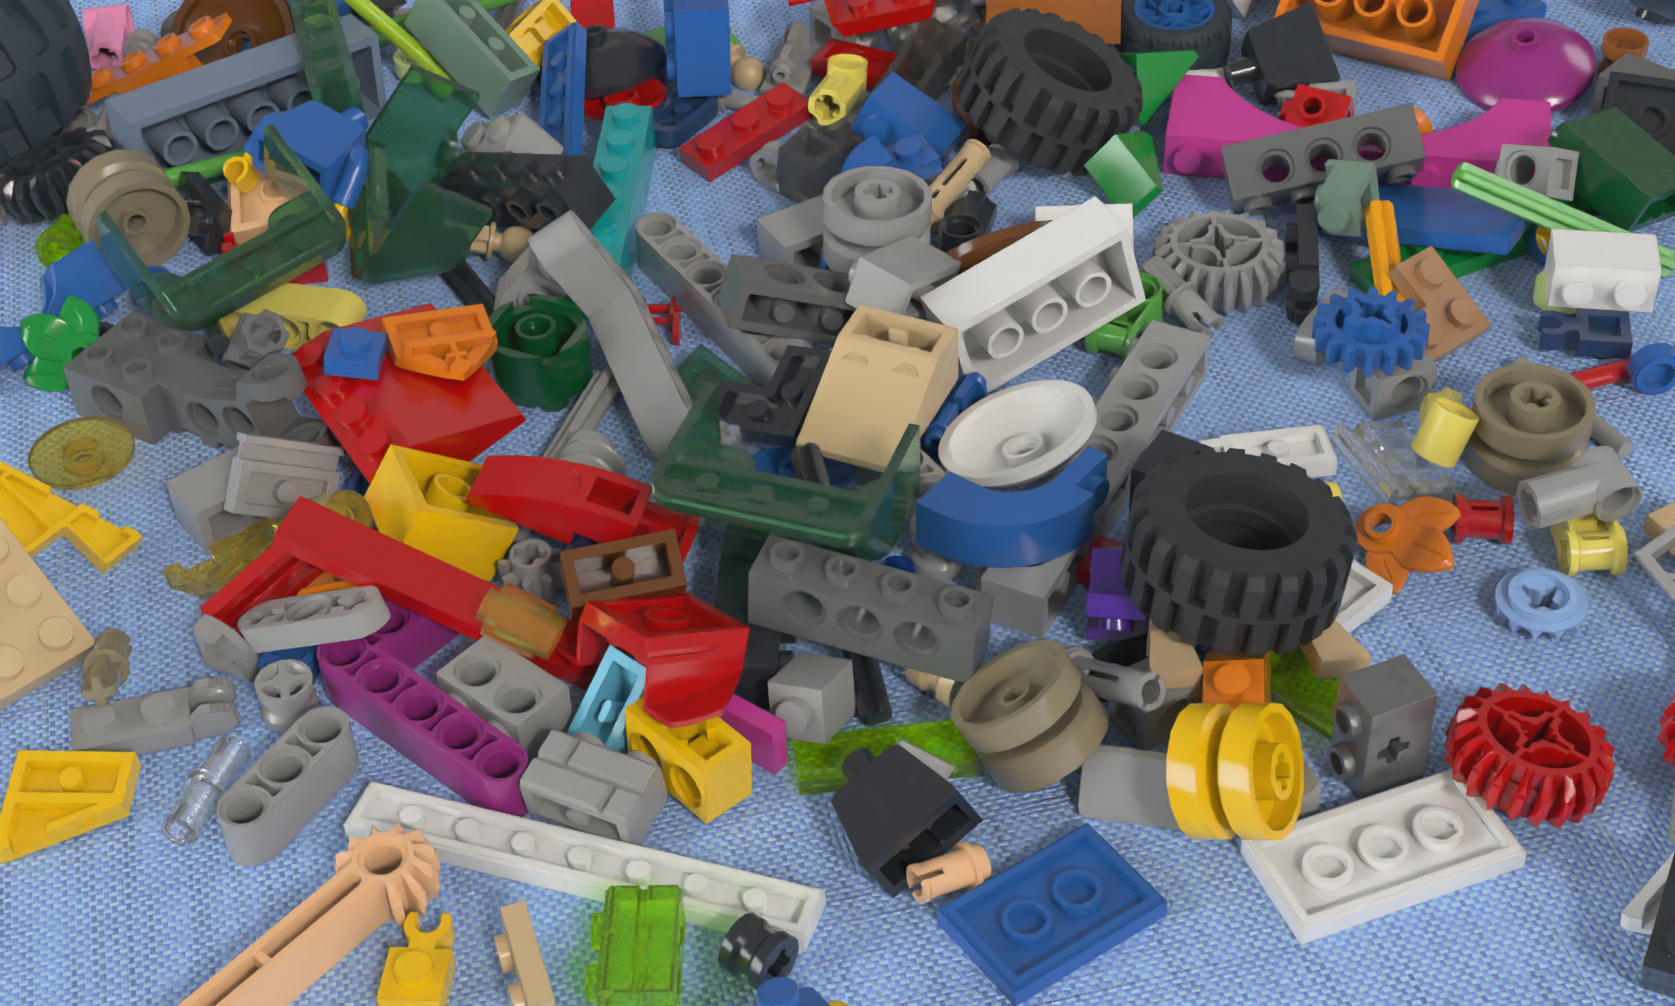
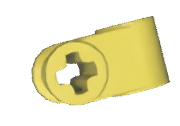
(1590, 545)

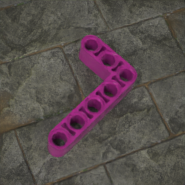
(382, 692)

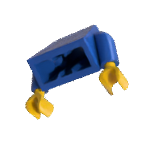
(324, 141)

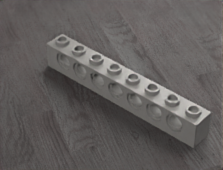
(1139, 401)

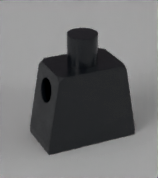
(1282, 55)
(899, 813)

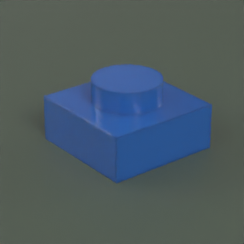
(355, 353)

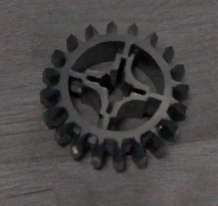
(39, 179)

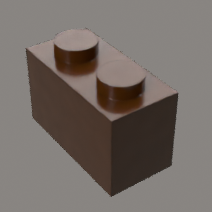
(622, 570)

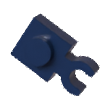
(1592, 332)

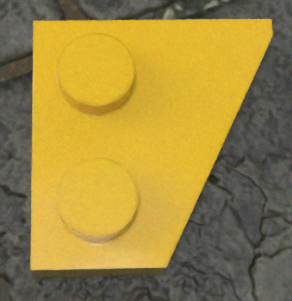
(63, 796)

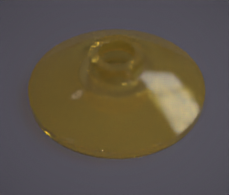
(81, 453)

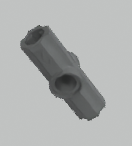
(254, 339)

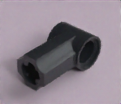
(969, 219)

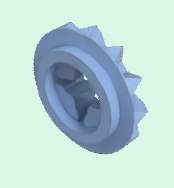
(1540, 586)

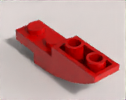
(571, 499)

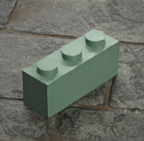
(474, 51)

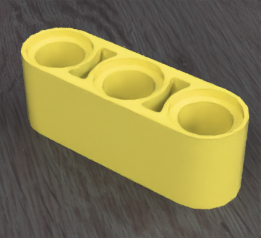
(304, 311)

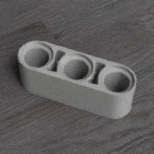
(287, 786)

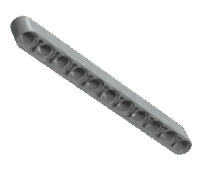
(694, 275)

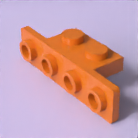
(166, 59)

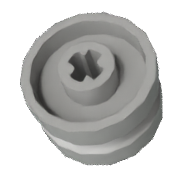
(870, 210)

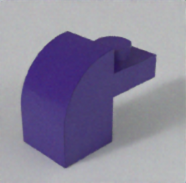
(1109, 606)

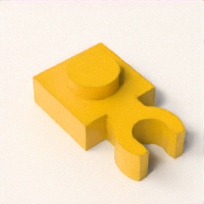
(422, 970)

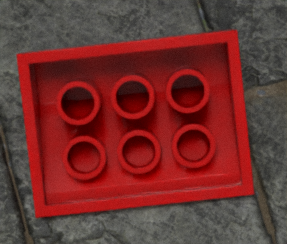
(406, 406)

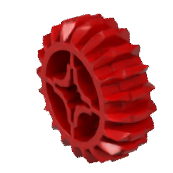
(1529, 755)

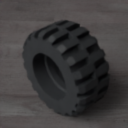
(1048, 90)
(1237, 552)

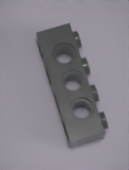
(1390, 129)
(785, 299)
(869, 608)

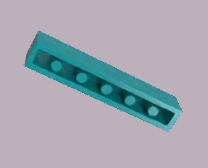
(626, 166)

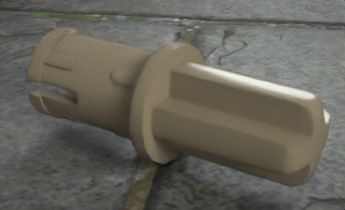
(106, 666)

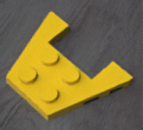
(42, 517)

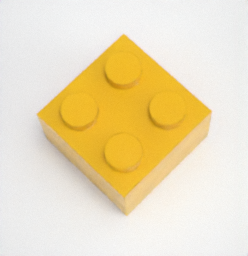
(424, 505)

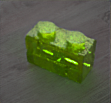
(638, 947)

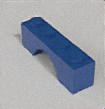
(78, 274)

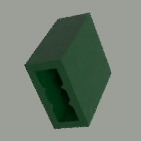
(1620, 168)

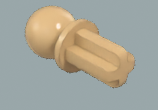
(746, 71)
(509, 243)

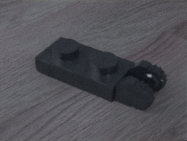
(1303, 265)

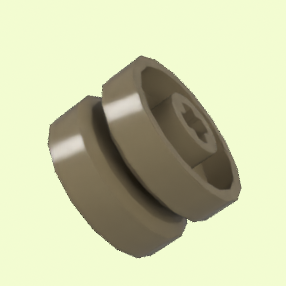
(137, 199)
(1528, 424)
(1030, 716)

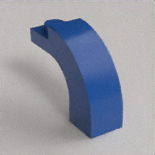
(1013, 527)

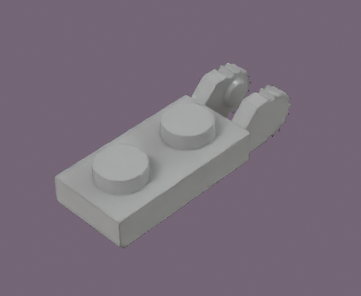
(157, 719)

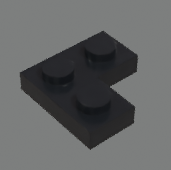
(777, 411)

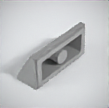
(1126, 787)

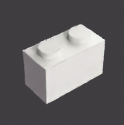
(1602, 270)

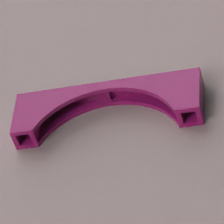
(1212, 115)

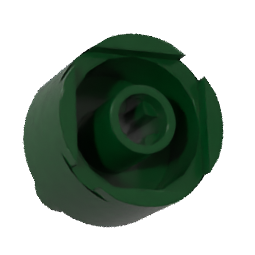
(541, 352)

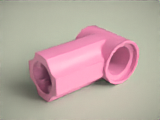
(106, 33)

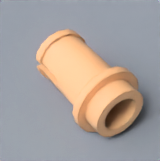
(962, 868)

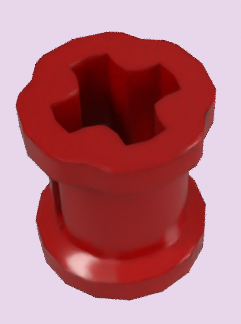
(1483, 519)

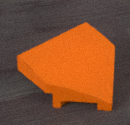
(441, 341)

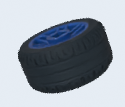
(1178, 26)

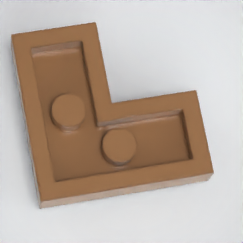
(1449, 308)

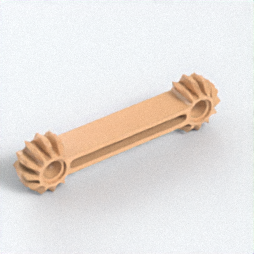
(373, 883)

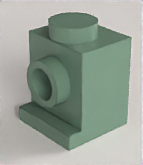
(1345, 195)

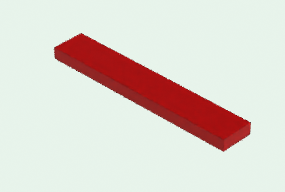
(403, 576)

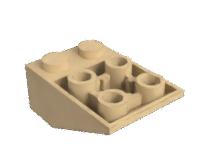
(877, 382)

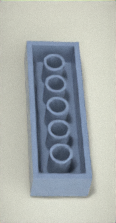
(220, 103)

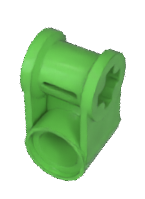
(1119, 332)

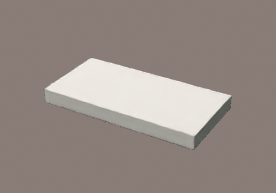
(1382, 855)

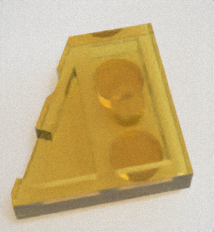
(228, 560)

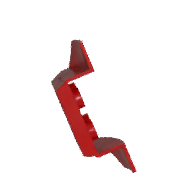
(865, 16)
(687, 648)

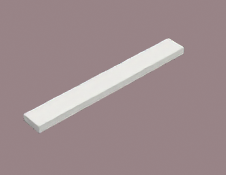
(585, 862)

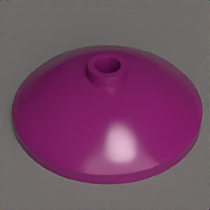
(1526, 62)

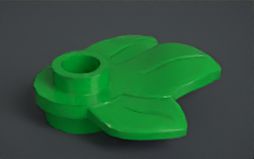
(57, 342)

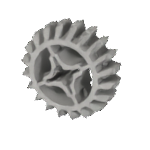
(1226, 257)

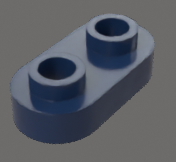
(681, 118)

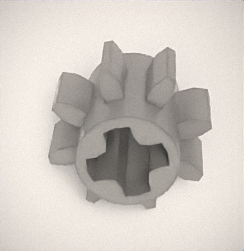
(533, 569)

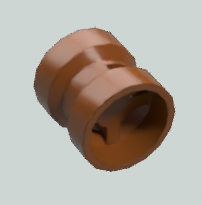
(1618, 42)

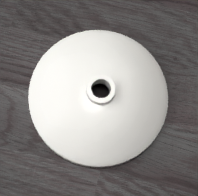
(1019, 433)

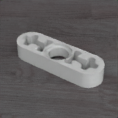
(314, 619)

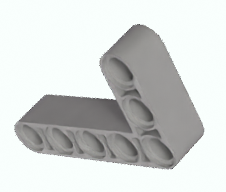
(620, 324)

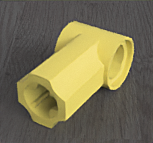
(840, 89)
(1443, 427)

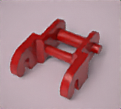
(672, 320)

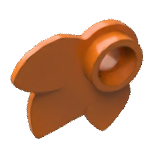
(1411, 543)

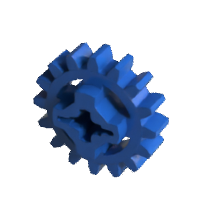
(1370, 331)

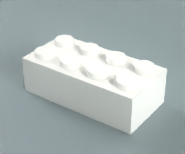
(1039, 293)

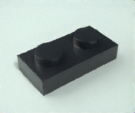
(207, 211)

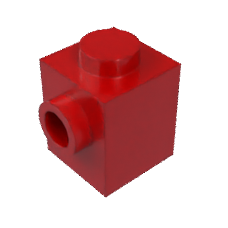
(1315, 106)

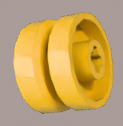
(1235, 771)

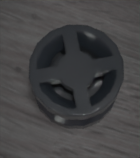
(757, 951)

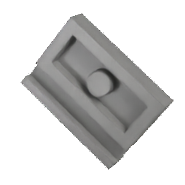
(276, 471)

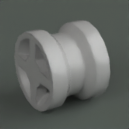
(285, 693)

